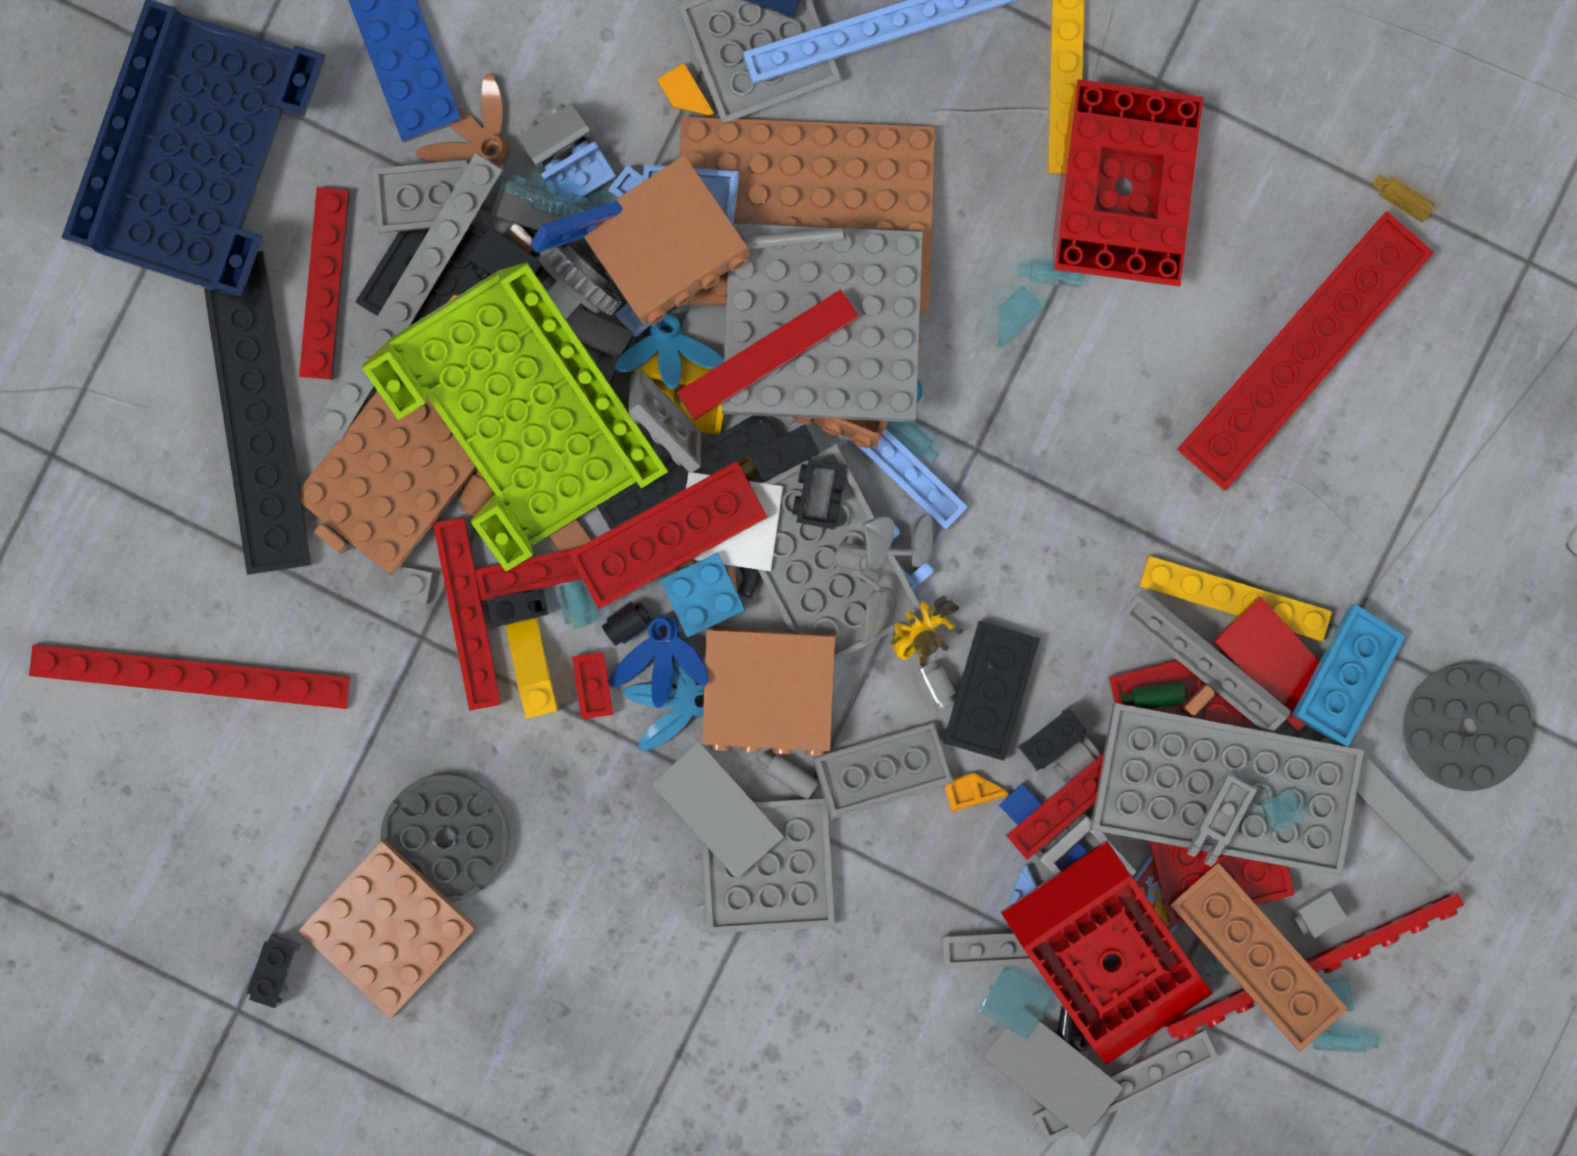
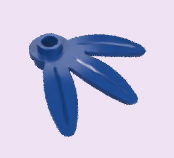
(663, 650)

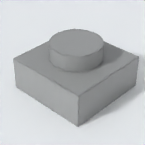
(414, 585)

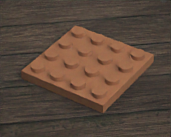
(387, 928)

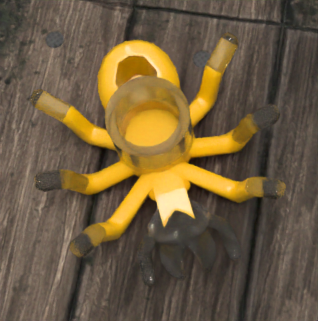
(921, 635)

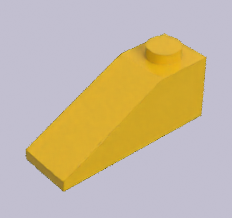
(531, 668)

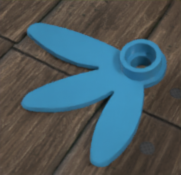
(668, 347)
(681, 699)

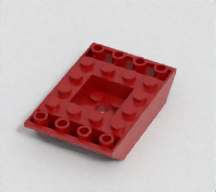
(1153, 145)
(1098, 912)

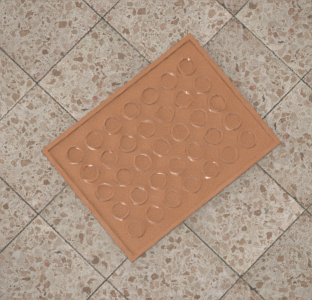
(820, 178)

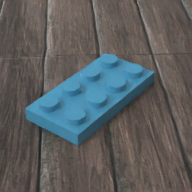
(1348, 675)

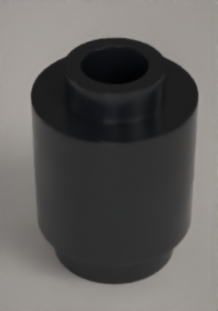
(626, 623)

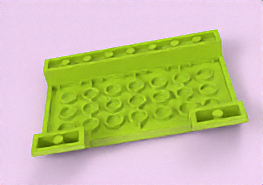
(521, 407)

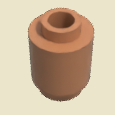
(475, 494)

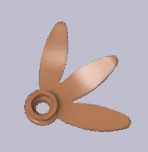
(481, 139)

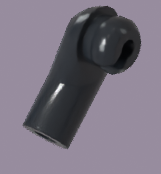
(749, 582)
(1070, 1032)

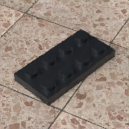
(991, 690)

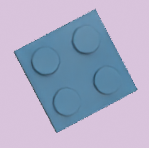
(702, 594)

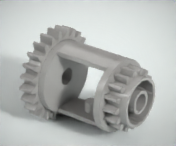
(576, 280)

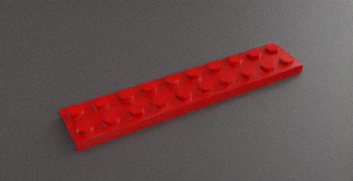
(1305, 351)

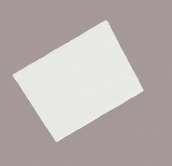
(755, 545)

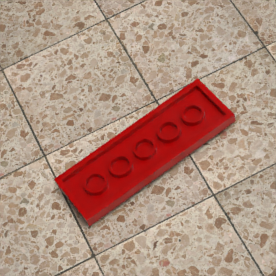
(668, 535)

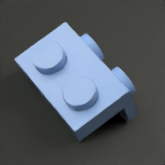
(580, 172)

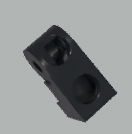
(516, 608)

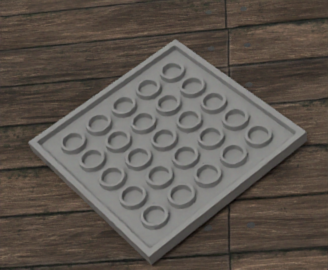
(862, 368)

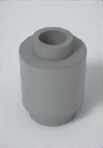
(934, 686)
(1075, 759)

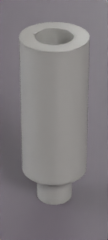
(789, 774)

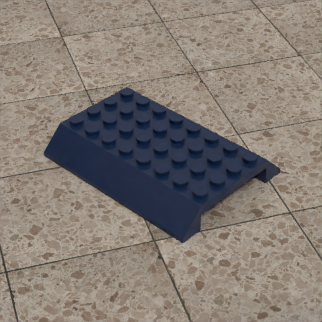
(188, 148)

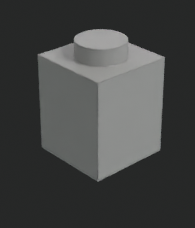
(1319, 914)

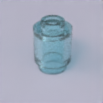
(576, 604)

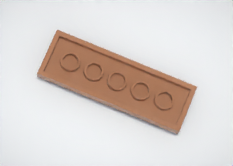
(1259, 957)

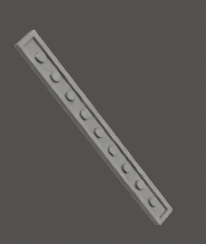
(410, 291)

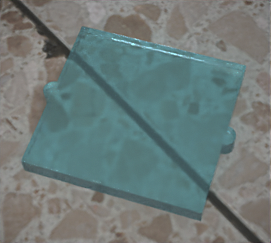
(1016, 1002)

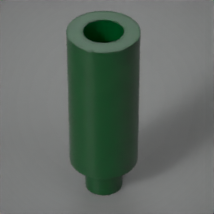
(1155, 695)

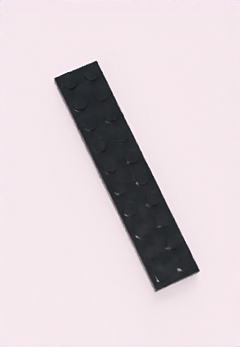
(258, 425)

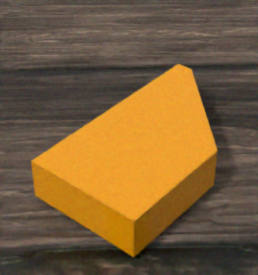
(684, 92)
(971, 791)

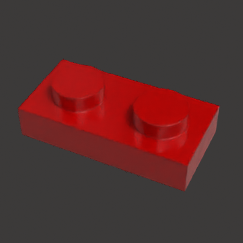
(592, 685)

